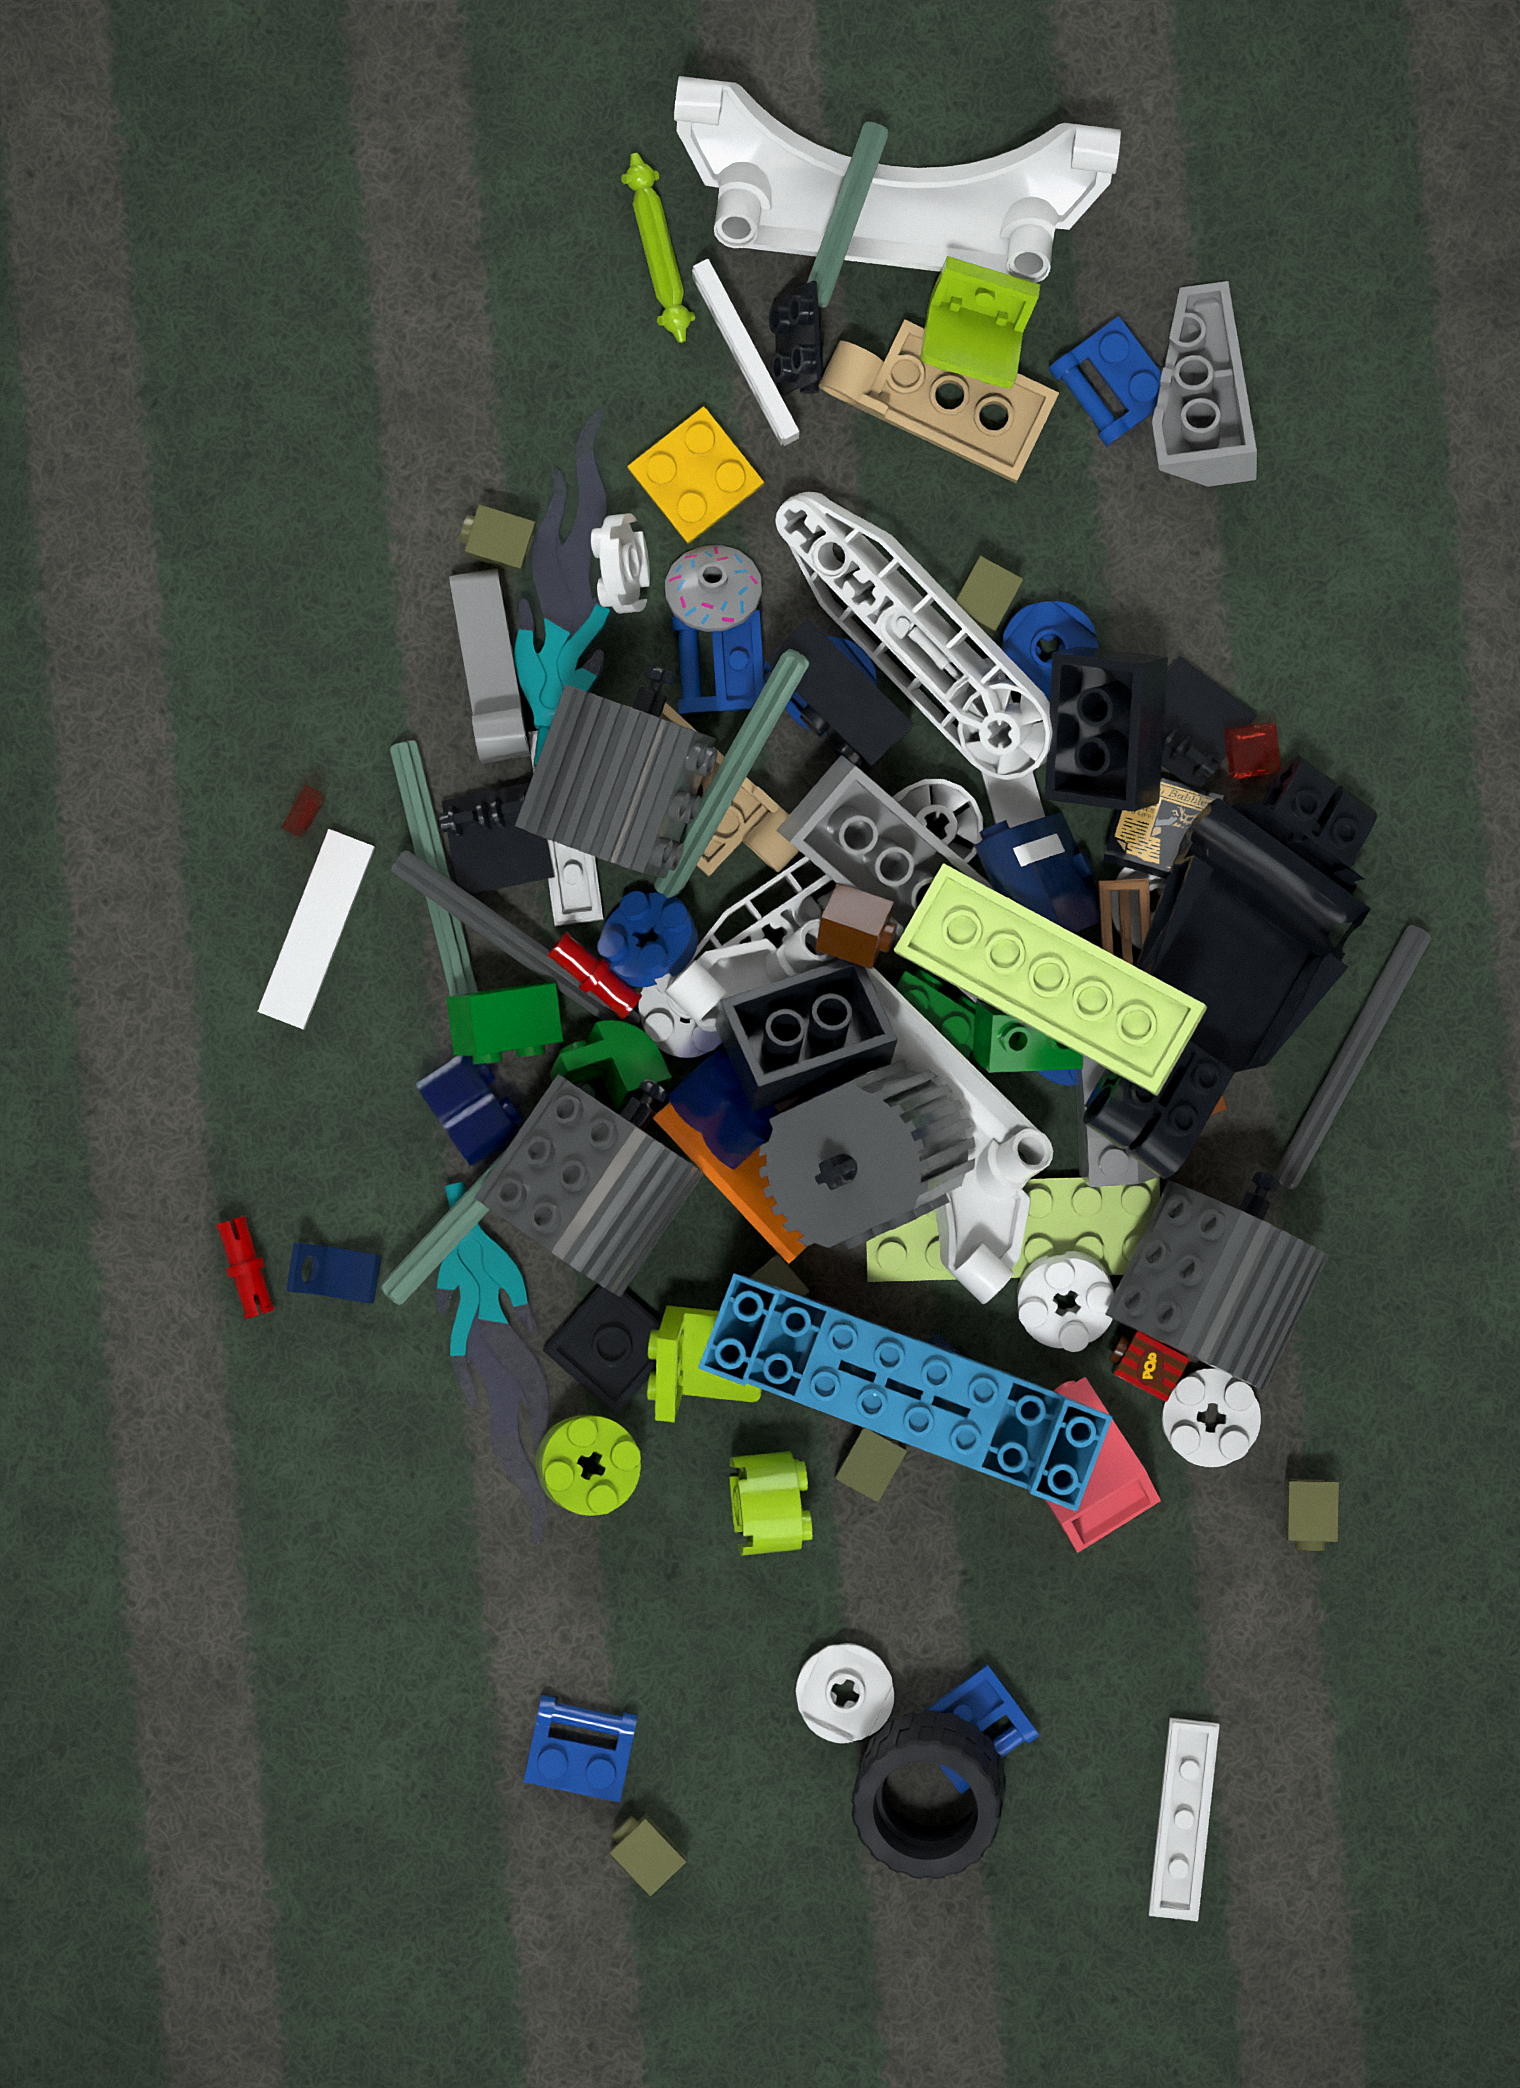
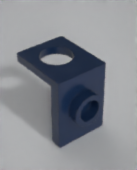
(335, 1272)

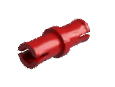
(594, 975)
(245, 1267)

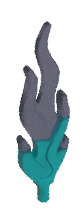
(565, 594)
(497, 1351)

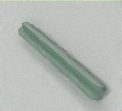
(847, 209)

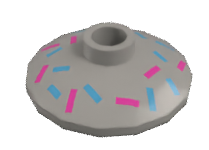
(717, 604)

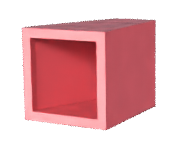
(1117, 1487)

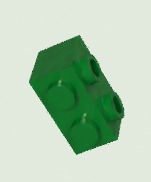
(950, 1018)
(504, 1020)
(1013, 1046)

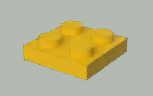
(695, 475)

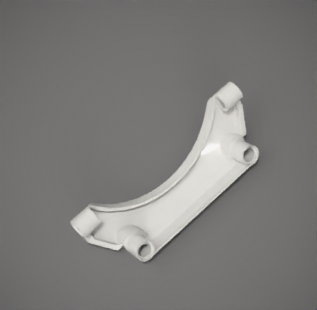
(987, 212)
(987, 1214)

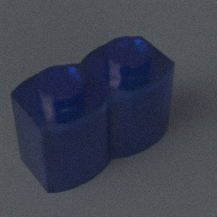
(718, 1108)
(470, 1109)

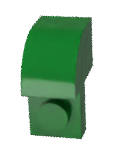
(619, 1056)

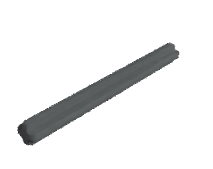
(500, 933)
(1352, 1056)

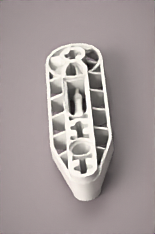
(929, 648)
(803, 908)

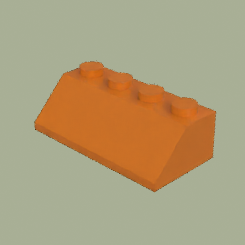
(740, 1186)

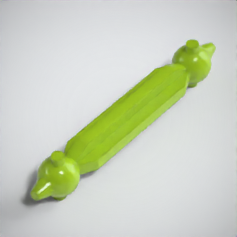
(658, 247)

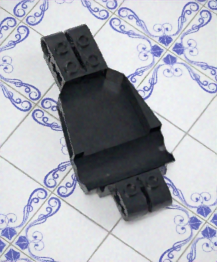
(1247, 943)

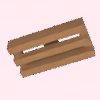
(1123, 888)

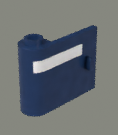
(1042, 870)

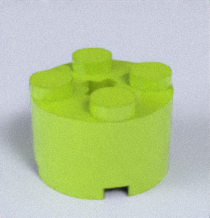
(614, 1454)
(769, 1502)

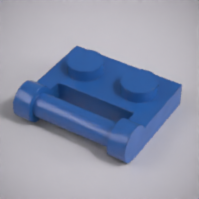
(1125, 371)
(736, 668)
(983, 1702)
(576, 1764)

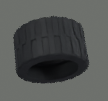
(920, 1848)

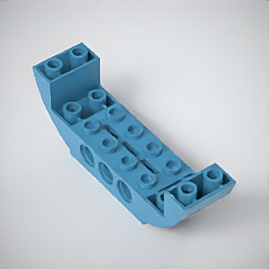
(906, 1389)

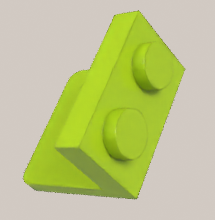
(977, 322)
(677, 1354)

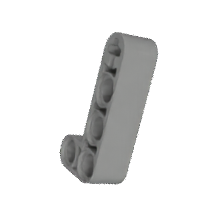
(489, 666)

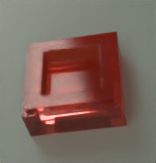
(1252, 750)
(303, 812)

